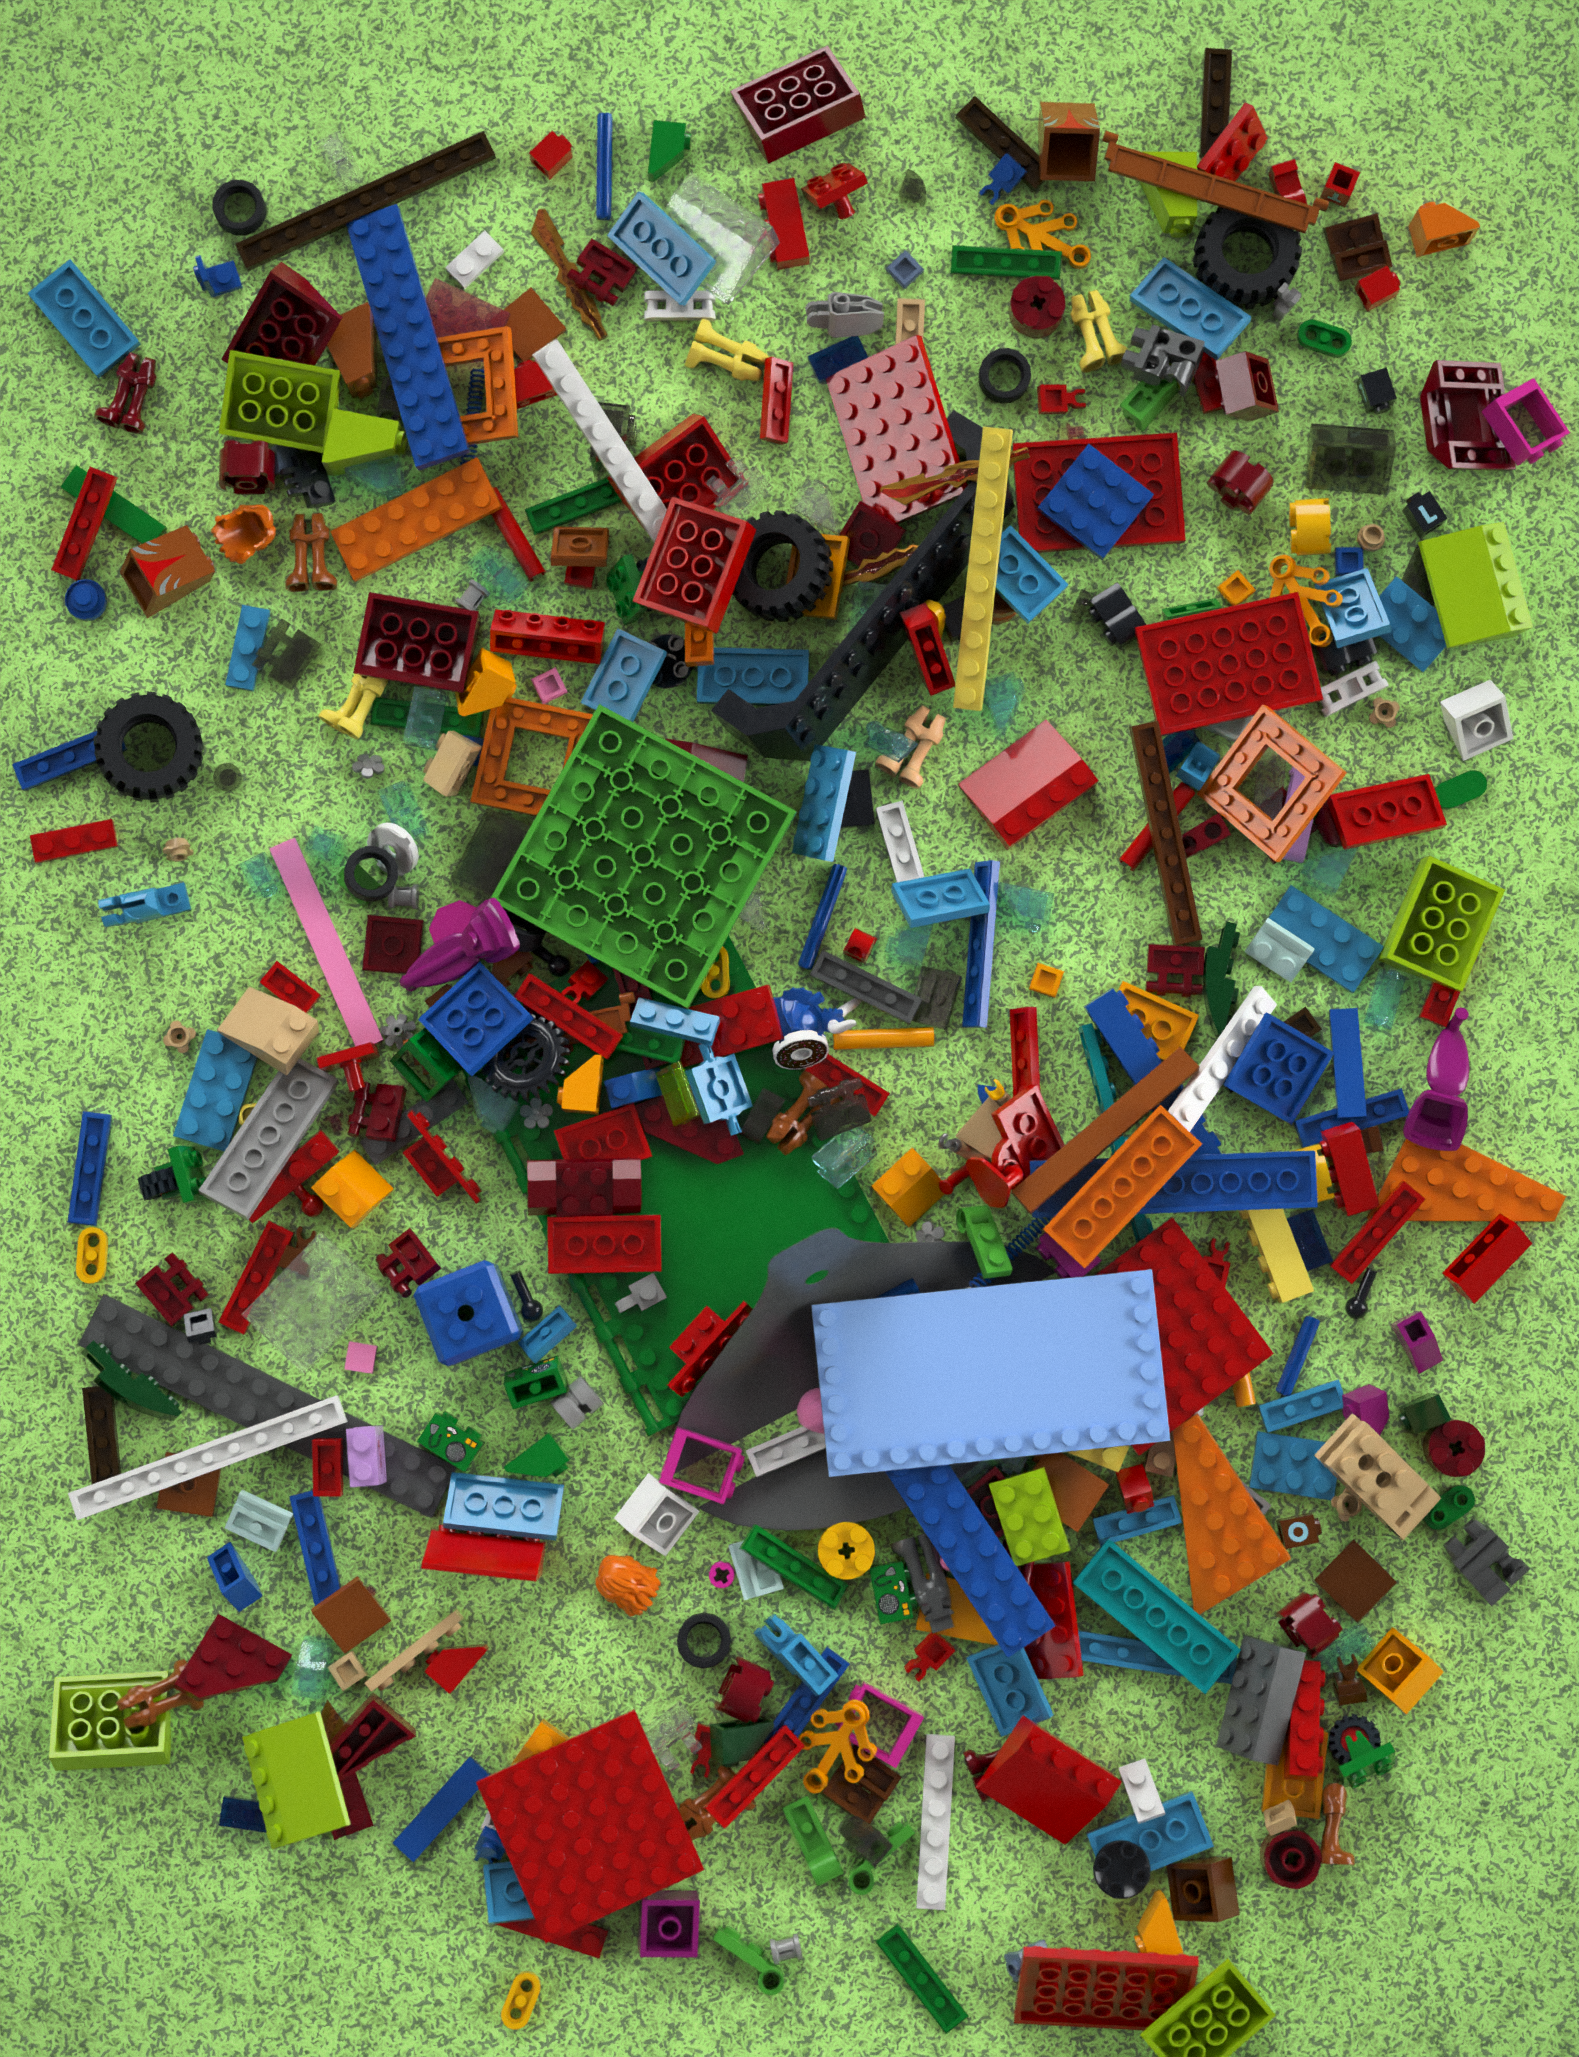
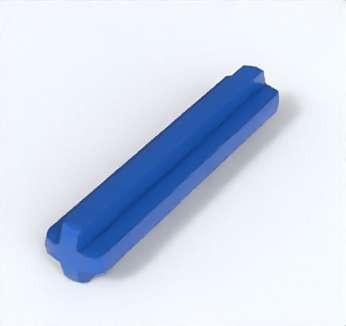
(1297, 1355)

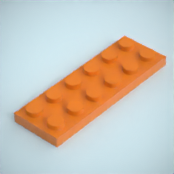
(416, 519)
(1122, 1186)

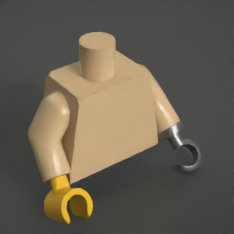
(980, 1132)

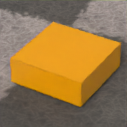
(1236, 589)
(1046, 980)

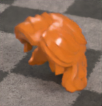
(244, 532)
(627, 1583)

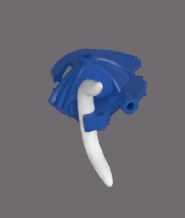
(800, 1011)

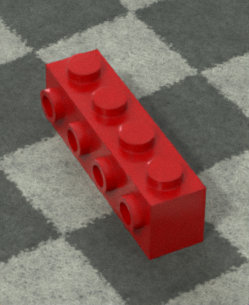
(547, 636)
(1303, 1731)

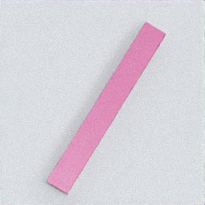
(326, 943)

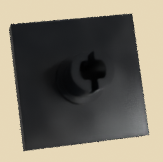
(859, 803)

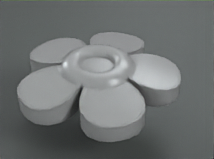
(368, 765)
(536, 1114)
(929, 1234)

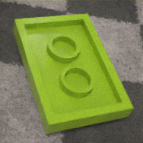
(1029, 1516)

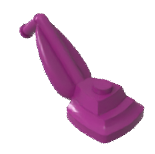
(485, 937)
(1438, 1114)

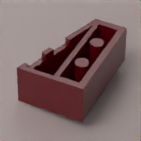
(368, 1735)

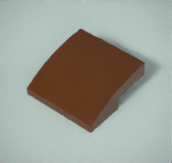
(1360, 259)
(1355, 1581)
(852, 1798)

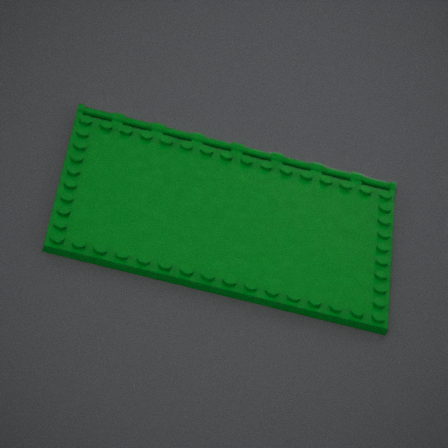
(715, 1219)

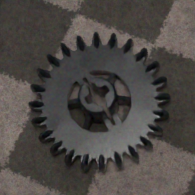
(535, 1073)

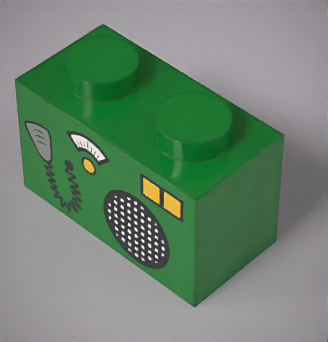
(535, 1382)
(451, 1440)
(891, 1592)

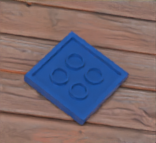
(1095, 502)
(475, 1019)
(1278, 1068)

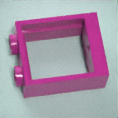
(1541, 412)
(727, 1486)
(907, 1732)

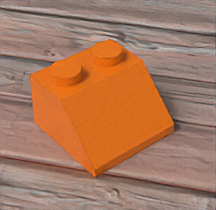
(1440, 228)

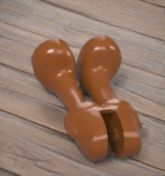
(321, 579)
(786, 1127)
(144, 1698)
(1334, 1808)
(695, 1809)

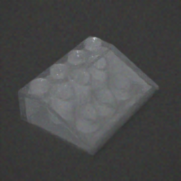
(725, 231)
(313, 1303)

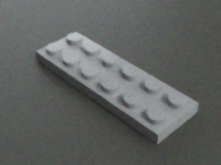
(268, 1138)

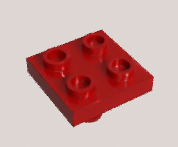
(834, 188)

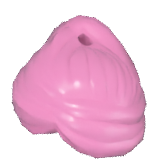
(810, 1411)

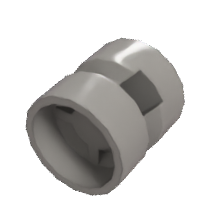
(577, 1402)

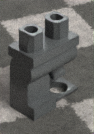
(1159, 350)
(1480, 1553)

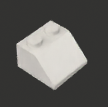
(1477, 719)
(656, 1515)

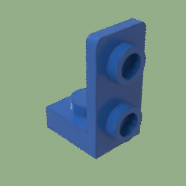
(217, 279)

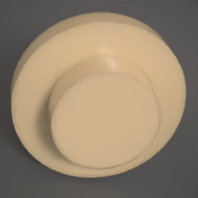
(1371, 537)

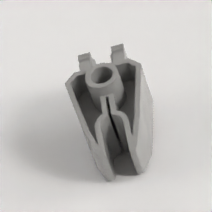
(846, 314)

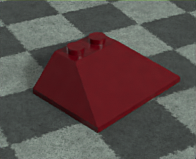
(1453, 416)

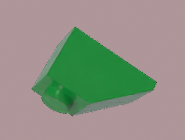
(667, 147)
(540, 1459)

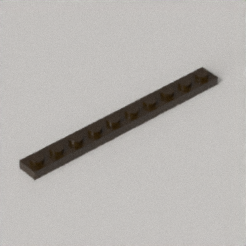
(364, 200)

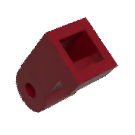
(1205, 835)

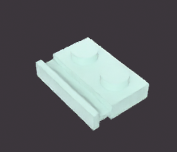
(1279, 950)
(258, 1520)
(752, 1575)

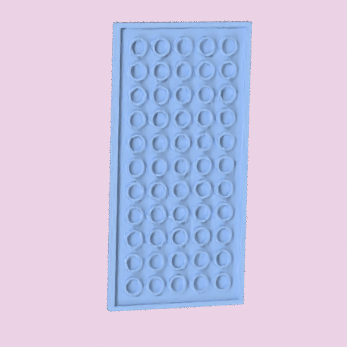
(990, 1372)

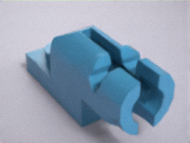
(146, 905)
(796, 1655)

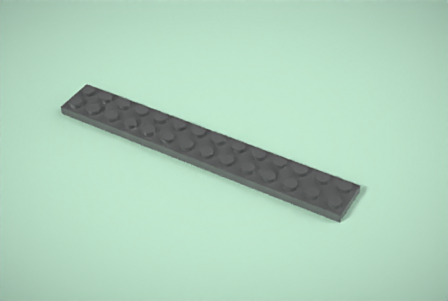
(251, 1396)

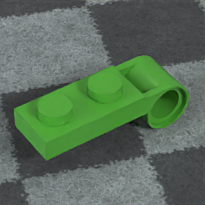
(985, 1240)
(897, 1836)
(812, 1840)
(752, 1955)

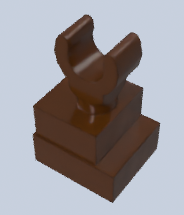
(1372, 1139)
(291, 1252)
(1346, 1685)

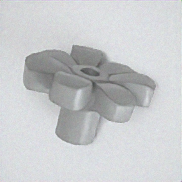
(393, 1025)

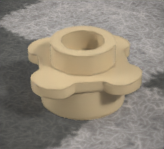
(1390, 707)
(177, 849)
(176, 1029)
(1353, 1508)

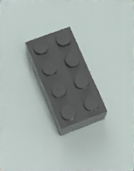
(1260, 1700)

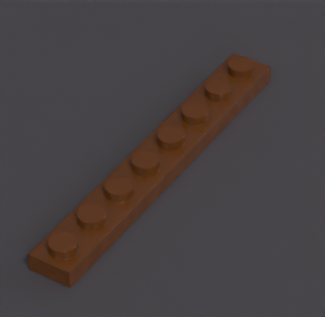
(1165, 833)

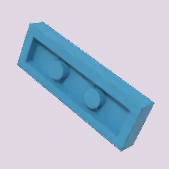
(248, 639)
(675, 1021)
(1301, 1406)
(1121, 1526)

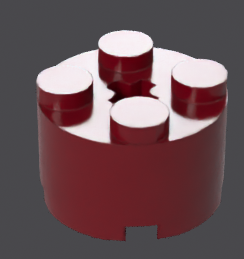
(1042, 292)
(247, 467)
(1240, 482)
(1440, 1456)
(1308, 1624)
(744, 1690)
(1306, 1858)

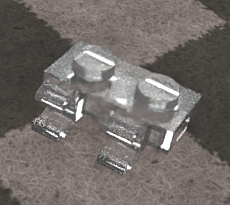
(744, 493)
(668, 1729)

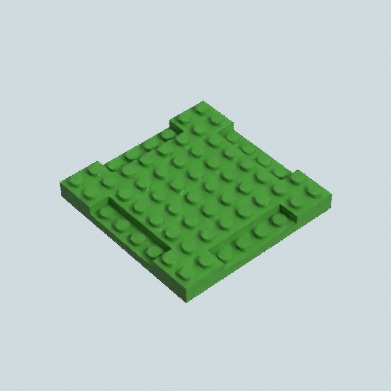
(643, 856)

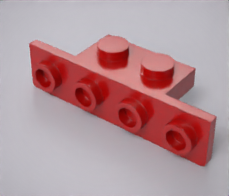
(434, 1163)
(703, 1343)

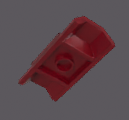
(584, 1187)

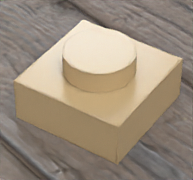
(347, 1670)
(1280, 1817)

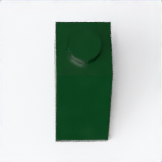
(1423, 1413)
(737, 1740)

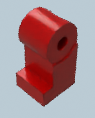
(1286, 181)
(859, 945)

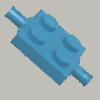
(719, 1089)

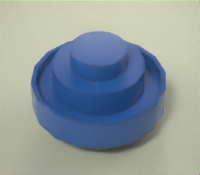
(86, 600)

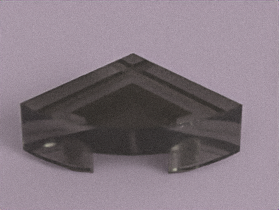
(913, 188)
(1080, 606)

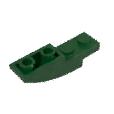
(1218, 990)
(137, 1394)

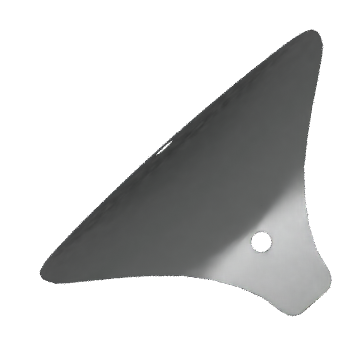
(775, 1363)

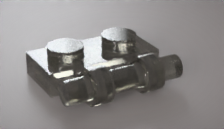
(294, 658)
(843, 1115)

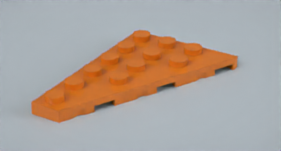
(1223, 1526)

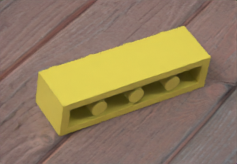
(1278, 1253)

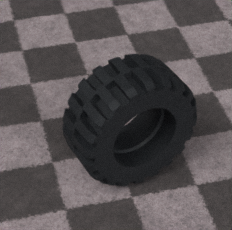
(1238, 286)
(809, 579)
(141, 710)

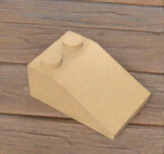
(270, 1029)

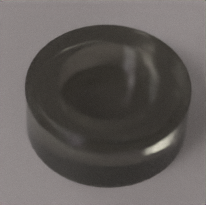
(227, 777)

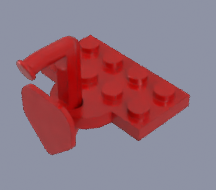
(1026, 1136)

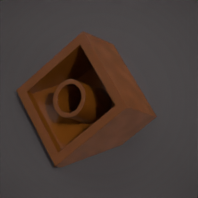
(1203, 1889)

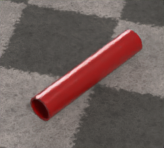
(517, 540)
(1143, 843)

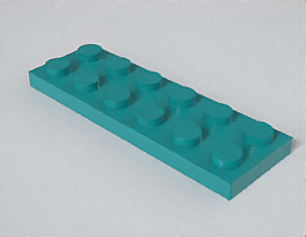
(1156, 1616)

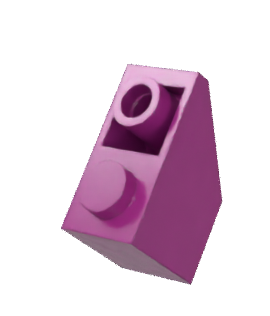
(1418, 1341)
(1368, 1405)

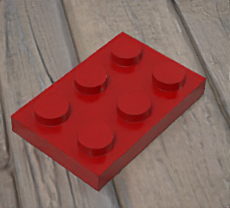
(1235, 145)
(605, 1136)

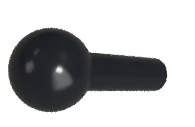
(557, 964)
(1356, 1306)
(531, 1309)

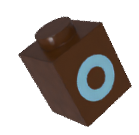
(1299, 1530)

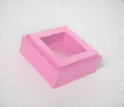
(549, 686)
(361, 1357)

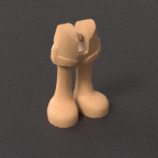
(926, 737)

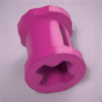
(713, 1572)

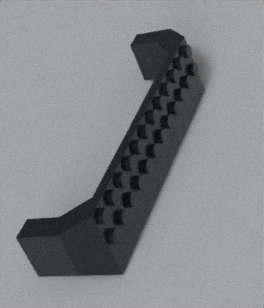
(795, 726)

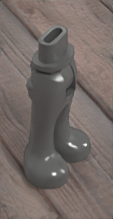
(931, 1594)

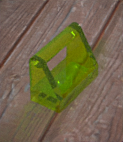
(677, 1094)

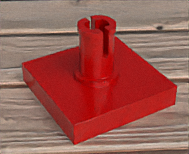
(349, 1061)

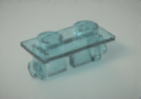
(889, 741)
(1385, 998)

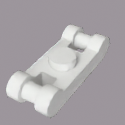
(678, 312)
(1352, 688)

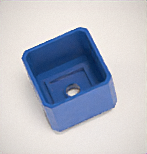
(494, 1316)

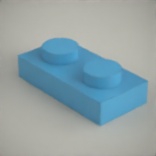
(547, 1334)

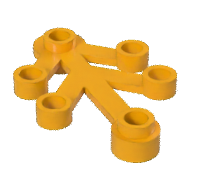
(1038, 233)
(1305, 593)
(839, 1743)

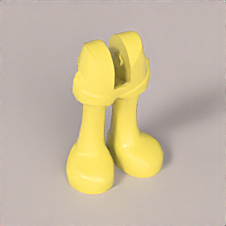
(1094, 356)
(736, 364)
(348, 720)

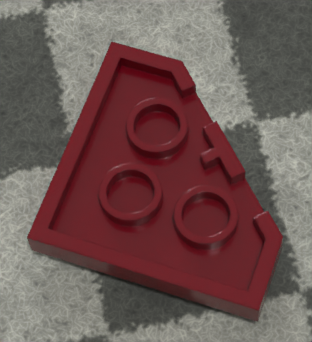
(707, 1140)
(230, 1662)

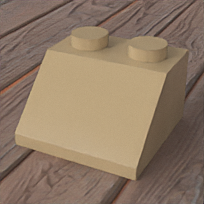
(451, 764)

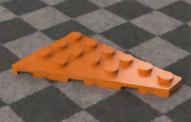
(1468, 1187)

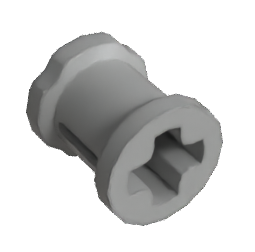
(472, 596)
(404, 896)
(786, 1949)

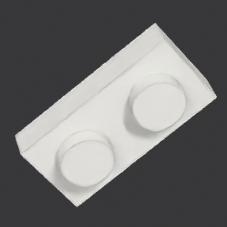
(474, 259)
(1141, 1791)

